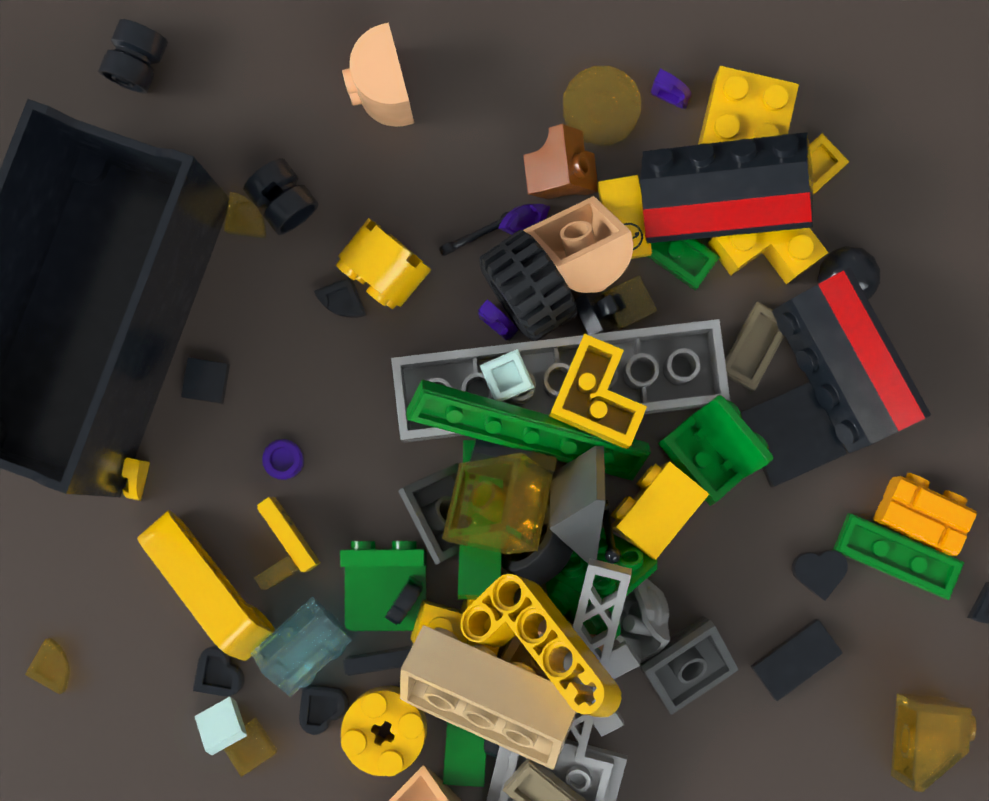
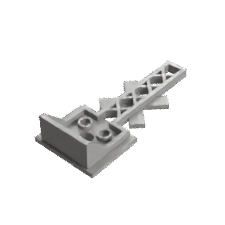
(586, 768)

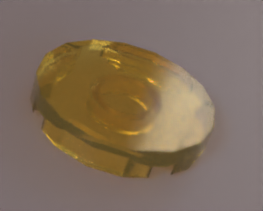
(602, 104)

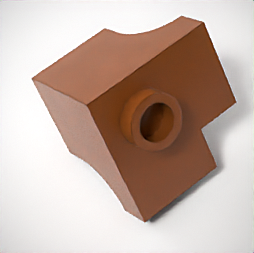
(561, 166)

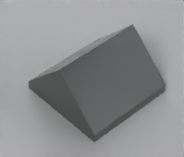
(579, 502)
(429, 505)
(689, 665)

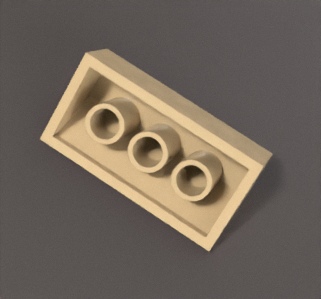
(486, 695)

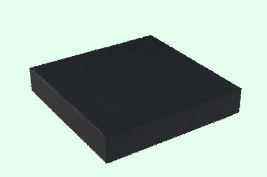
(796, 433)

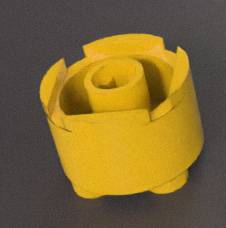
(383, 264)
(361, 738)

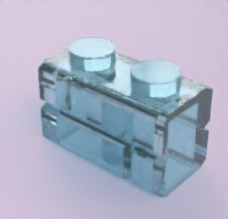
(301, 647)

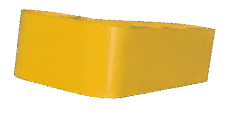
(204, 588)
(550, 649)

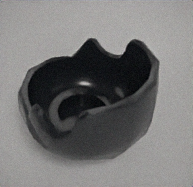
(861, 263)

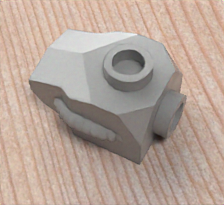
(645, 621)

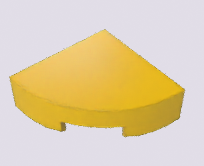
(136, 472)

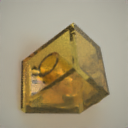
(499, 504)
(929, 738)

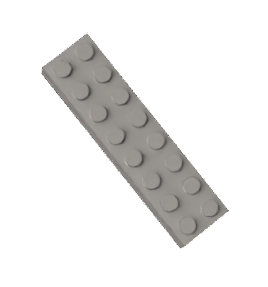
(659, 368)

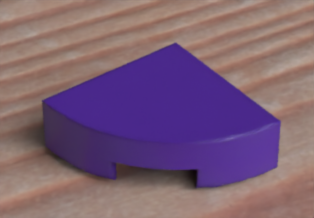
(671, 89)
(523, 217)
(497, 320)

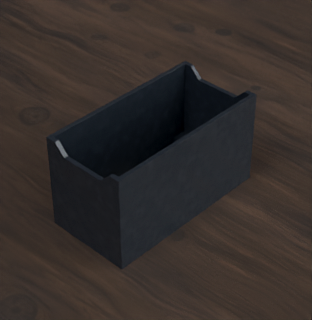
(93, 293)

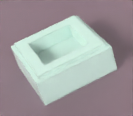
(507, 376)
(220, 726)

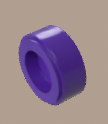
(283, 459)

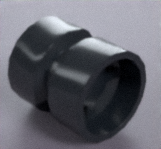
(134, 53)
(283, 200)

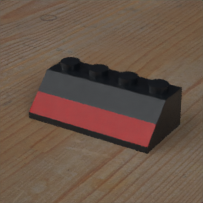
(727, 188)
(850, 361)

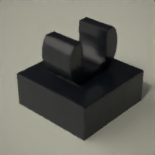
(598, 311)

